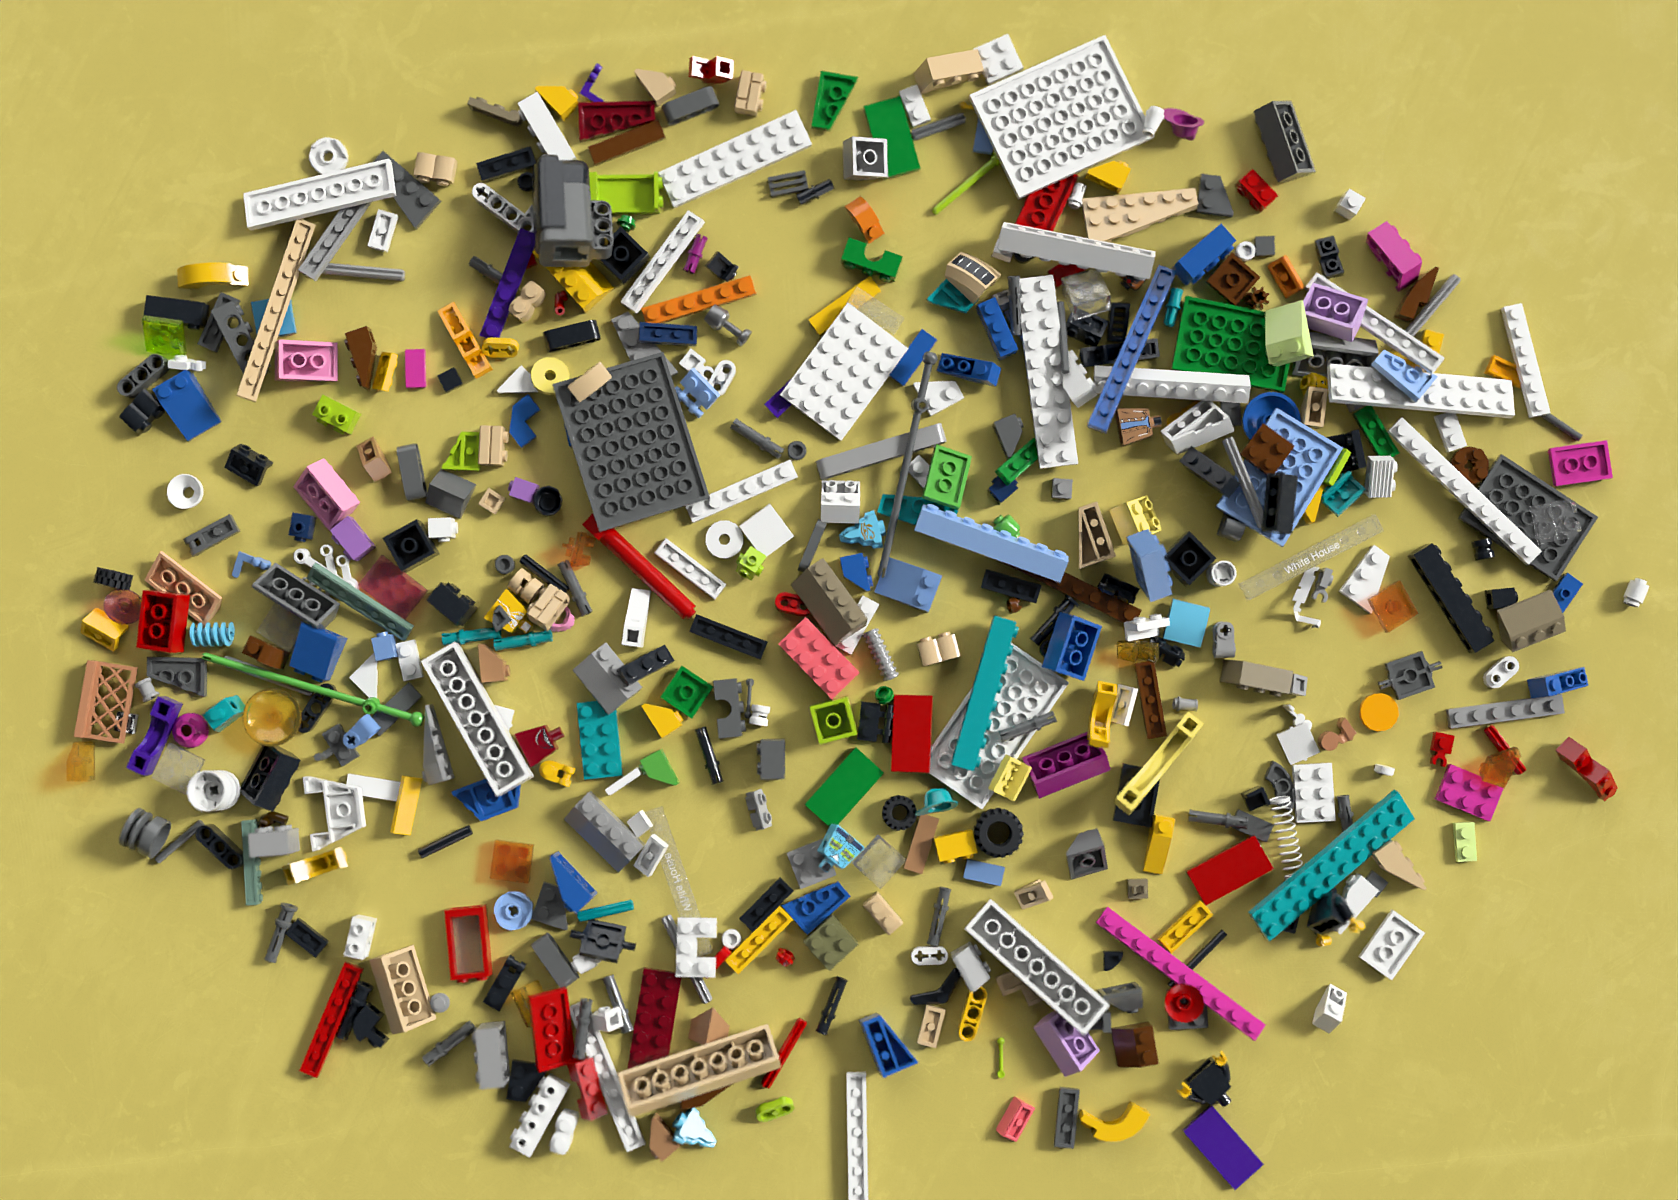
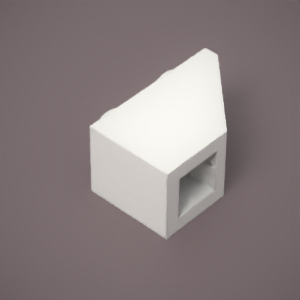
(1330, 1009)

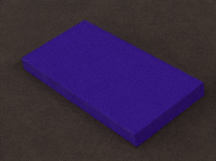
(1223, 1147)

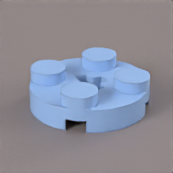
(502, 911)

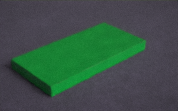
(889, 122)
(844, 788)

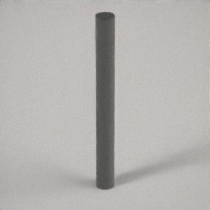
(1063, 338)

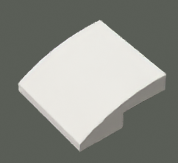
(766, 530)

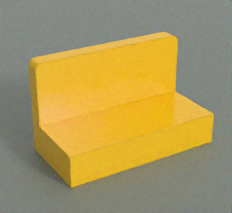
(103, 629)

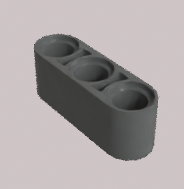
(690, 105)
(134, 376)
(411, 471)
(555, 960)

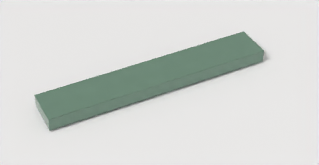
(360, 602)

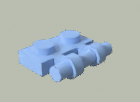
(699, 389)

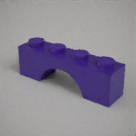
(149, 751)

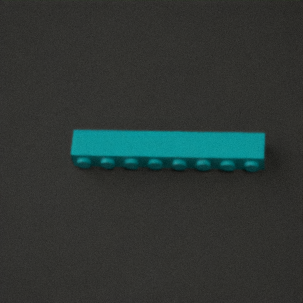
(983, 693)

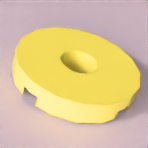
(545, 366)

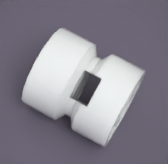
(1221, 573)

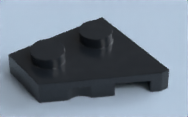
(523, 1080)

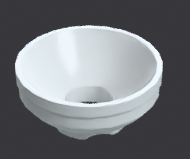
(176, 489)

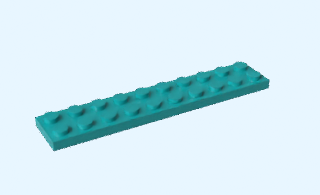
(1331, 865)

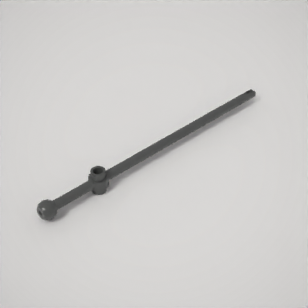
(929, 359)

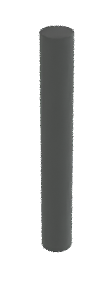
(1562, 426)
(178, 842)

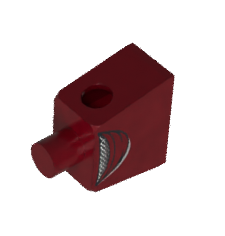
(539, 743)

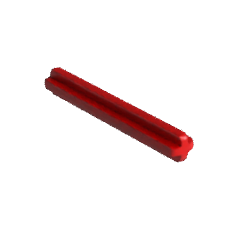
(785, 1051)

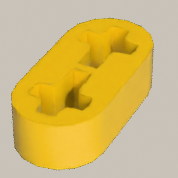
(500, 347)

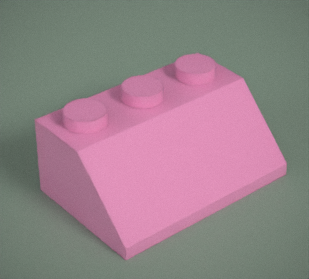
(326, 493)

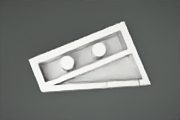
(1196, 427)

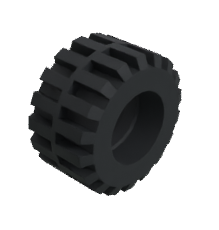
(1013, 841)

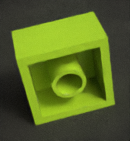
(833, 719)

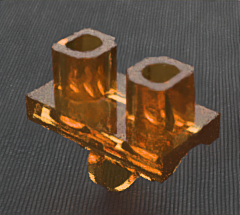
(582, 541)

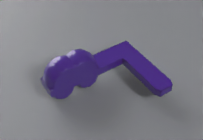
(590, 81)

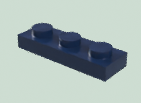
(667, 334)

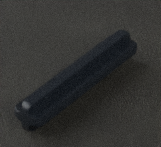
(542, 573)
(445, 841)

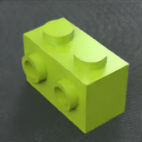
(336, 414)

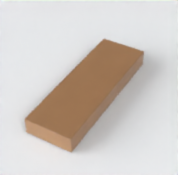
(921, 843)

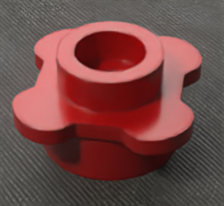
(785, 957)

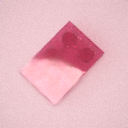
(392, 587)

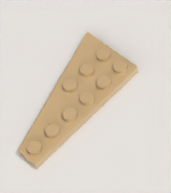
(1129, 213)

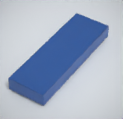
(913, 357)

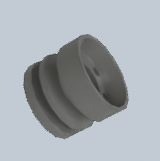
(145, 833)

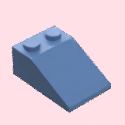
(908, 584)

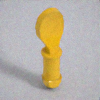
(1173, 417)

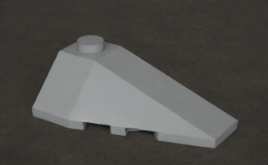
(435, 758)

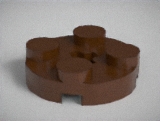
(1477, 458)

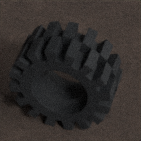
(113, 578)
(899, 824)

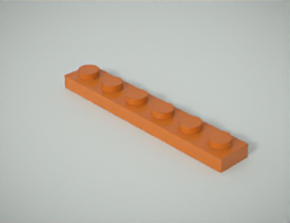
(699, 300)

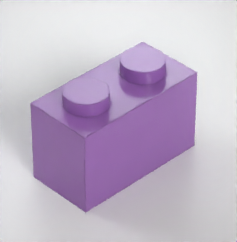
(352, 539)

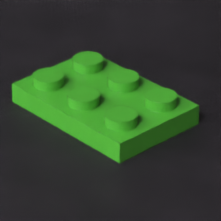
(947, 477)

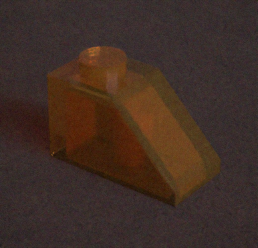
(1499, 766)

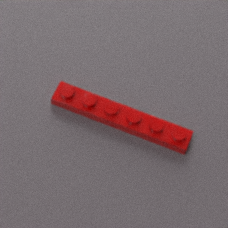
(331, 1019)

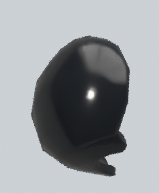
(547, 500)

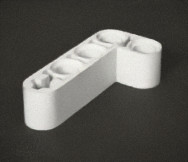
(505, 209)

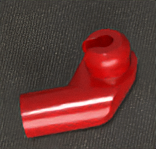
(558, 303)

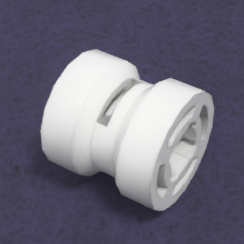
(759, 710)

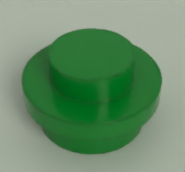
(626, 223)
(884, 695)

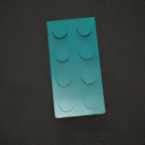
(599, 741)

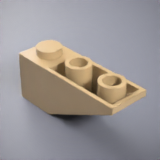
(1393, 861)

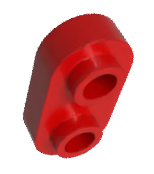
(793, 606)

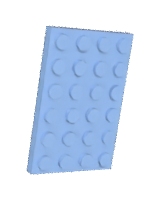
(1308, 460)

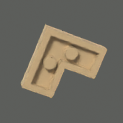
(1010, 983)

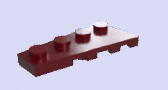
(610, 117)

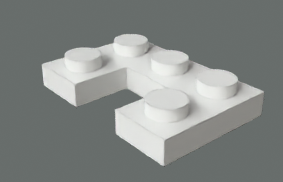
(686, 954)

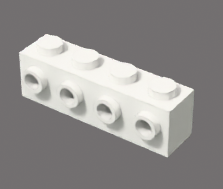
(539, 1115)

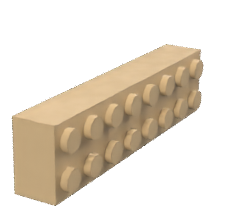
(699, 1070)

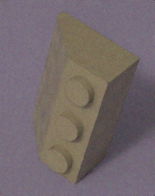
(1530, 621)

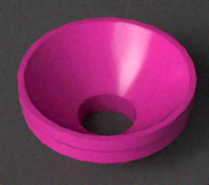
(199, 730)

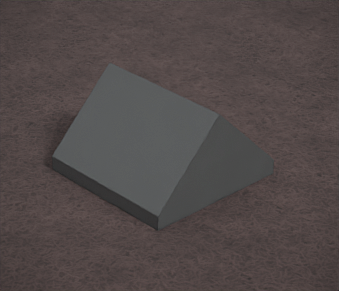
(449, 493)

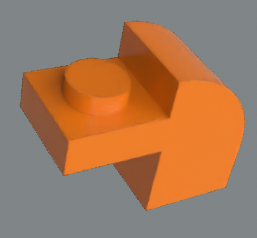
(865, 219)

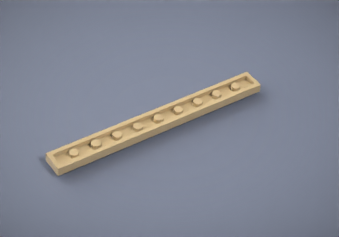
(275, 310)

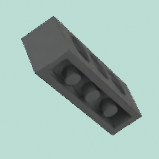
(222, 316)

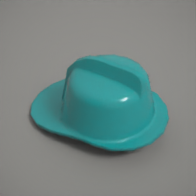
(937, 801)

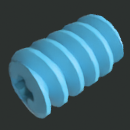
(212, 636)

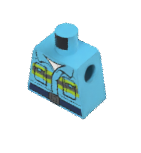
(838, 848)

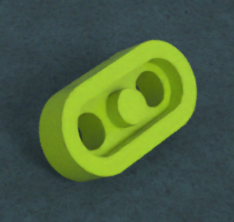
(774, 1109)

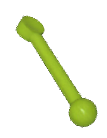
(1000, 1073)

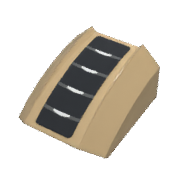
(970, 275)

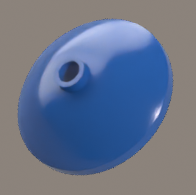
(1262, 407)

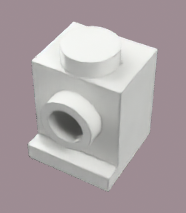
(607, 1019)

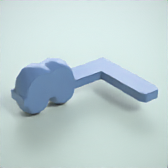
(255, 561)

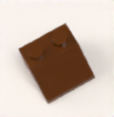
(1135, 1045)

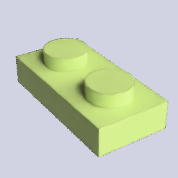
(1464, 841)

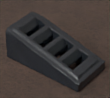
(1126, 308)

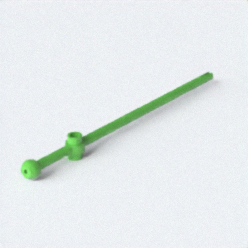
(369, 705)

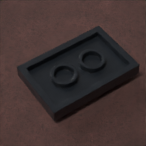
(1144, 812)

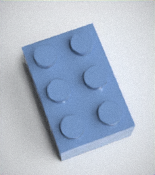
(1150, 565)

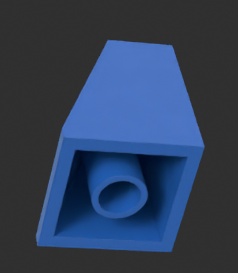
(317, 652)

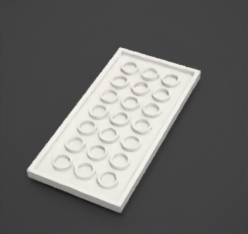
(1025, 693)

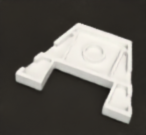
(342, 807)

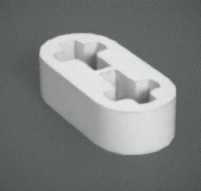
(929, 950)

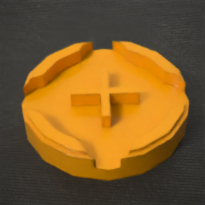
(1378, 712)

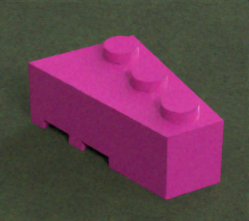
(1395, 253)

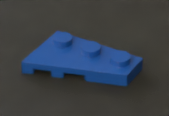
(816, 906)

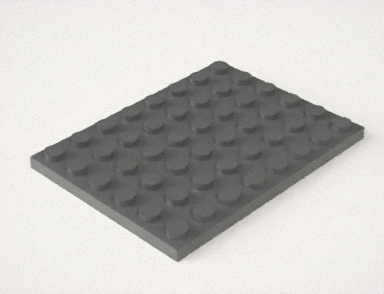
(632, 444)

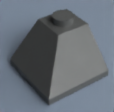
(1086, 854)
(1125, 996)

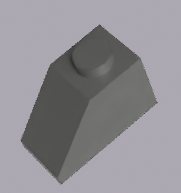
(1008, 433)

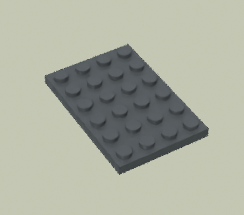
(1513, 493)

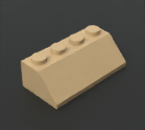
(402, 989)

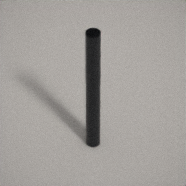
(1203, 953)

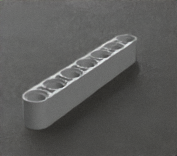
(878, 452)

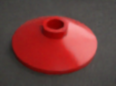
(1188, 1011)

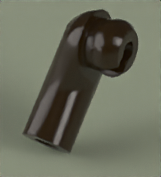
(272, 817)

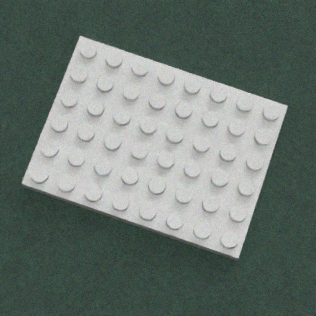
(1060, 116)

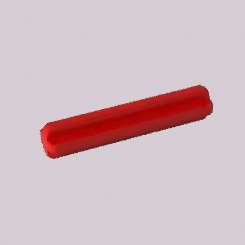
(1501, 745)

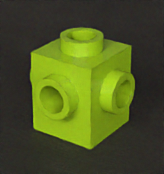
(750, 563)

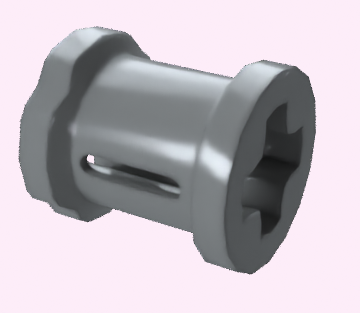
(147, 689)

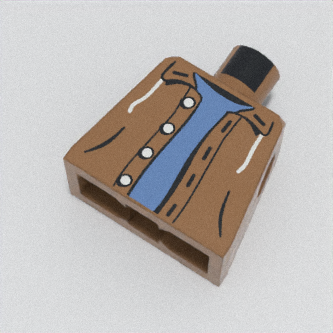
(1135, 425)

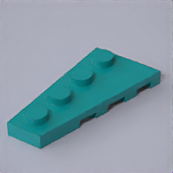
(909, 509)

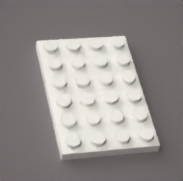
(844, 371)

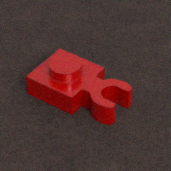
(1442, 745)

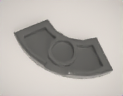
(1281, 783)

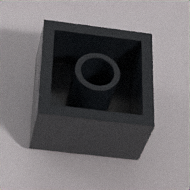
(626, 256)
(411, 546)
(1188, 558)
(451, 603)

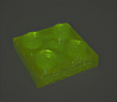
(164, 335)

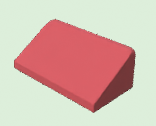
(1015, 1119)

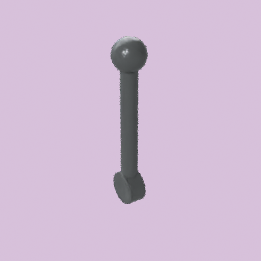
(749, 682)

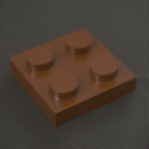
(1233, 279)
(1267, 450)

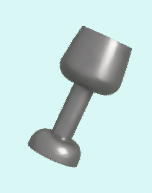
(718, 318)

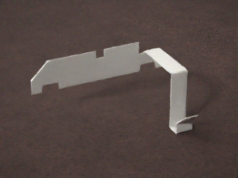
(1301, 595)

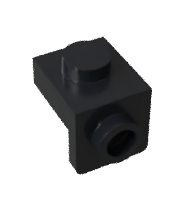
(722, 267)

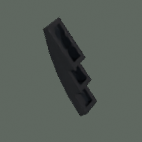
(1108, 353)

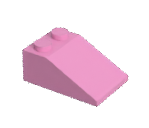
(306, 361)

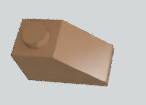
(373, 459)
(492, 666)
(661, 1139)

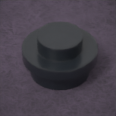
(525, 181)

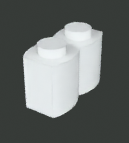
(564, 1131)

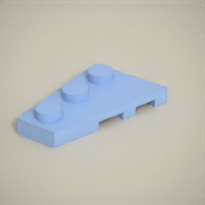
(1407, 378)

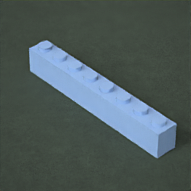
(992, 543)

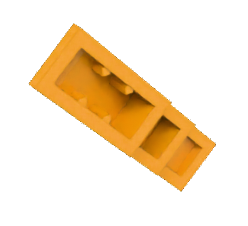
(465, 340)

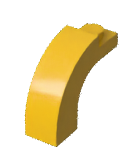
(213, 273)
(1100, 714)
(315, 866)
(1119, 1129)

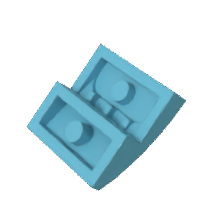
(1187, 623)

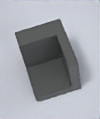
(1103, 1022)

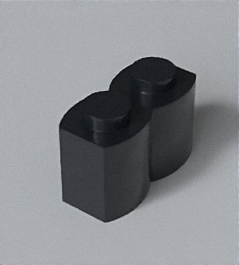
(142, 412)

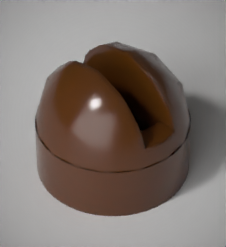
(1013, 606)

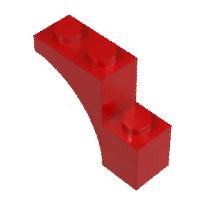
(1590, 770)

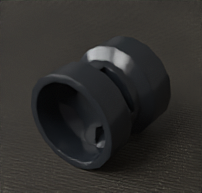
(1483, 549)

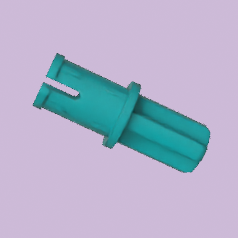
(1173, 307)

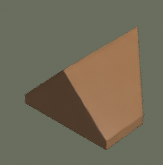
(708, 1027)

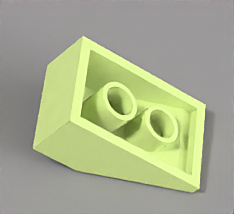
(1287, 334)

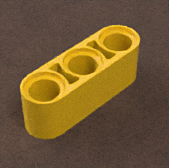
(972, 1022)

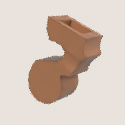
(1330, 740)

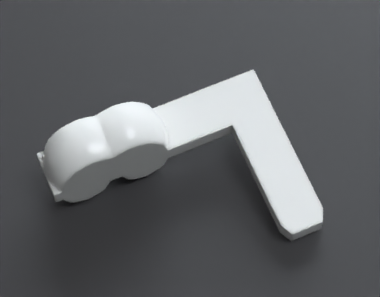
(1298, 718)

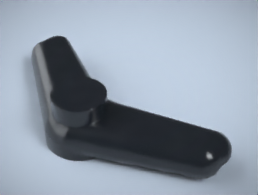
(940, 995)

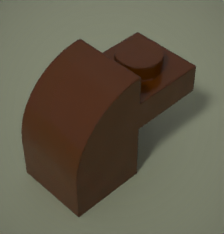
(266, 653)

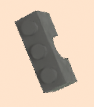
(732, 725)

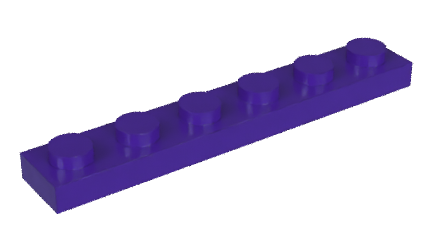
(508, 284)

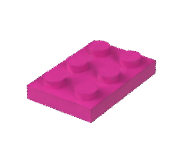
(1580, 463)
(1468, 793)

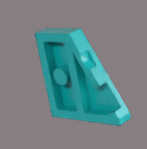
(950, 297)

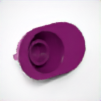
(1183, 124)

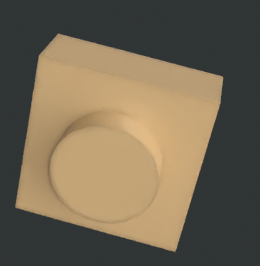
(491, 501)

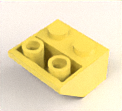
(1135, 517)

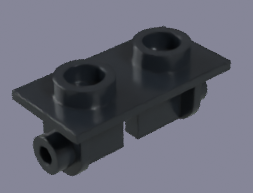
(1115, 586)
(1172, 653)

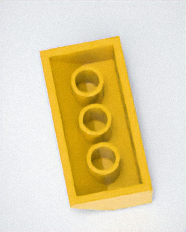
(583, 284)

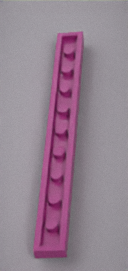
(1180, 973)

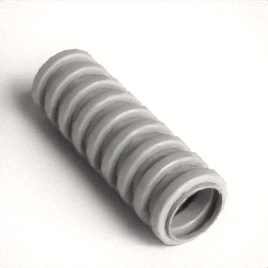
(880, 654)

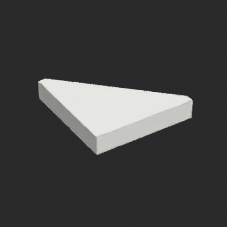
(518, 382)
(367, 677)

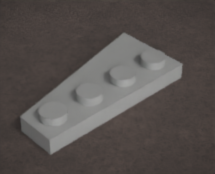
(628, 332)

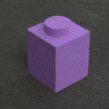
(523, 489)

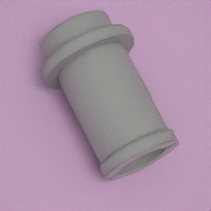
(1185, 704)

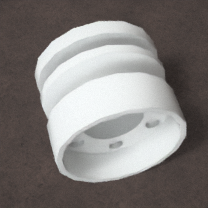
(204, 790)

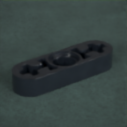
(312, 722)

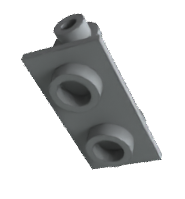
(761, 818)

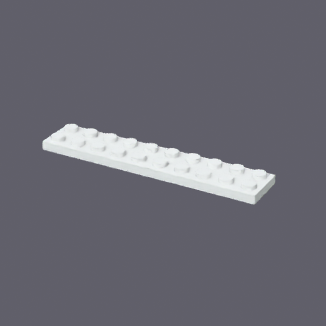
(1044, 373)
(1446, 394)

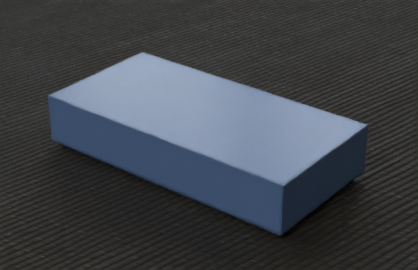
(983, 872)

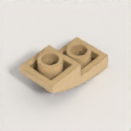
(589, 381)

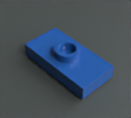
(1566, 590)

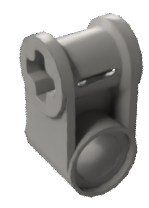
(1223, 642)

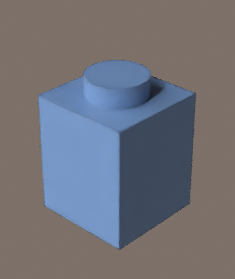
(384, 646)

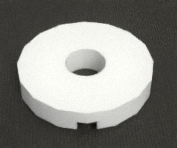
(326, 145)
(718, 529)

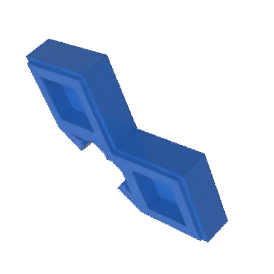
(521, 413)

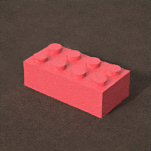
(818, 658)

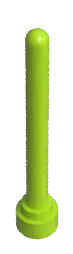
(968, 183)

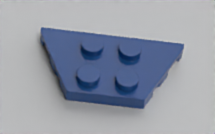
(483, 801)

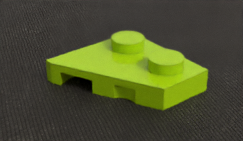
(464, 453)

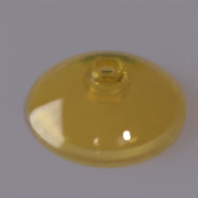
(260, 712)

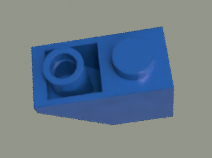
(855, 570)

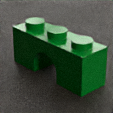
(886, 267)

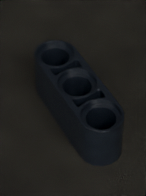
(571, 335)
(211, 844)

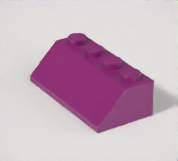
(1065, 765)

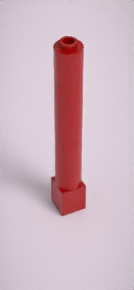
(642, 569)

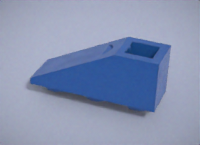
(969, 369)
(1557, 683)

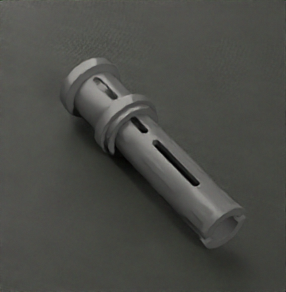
(284, 922)

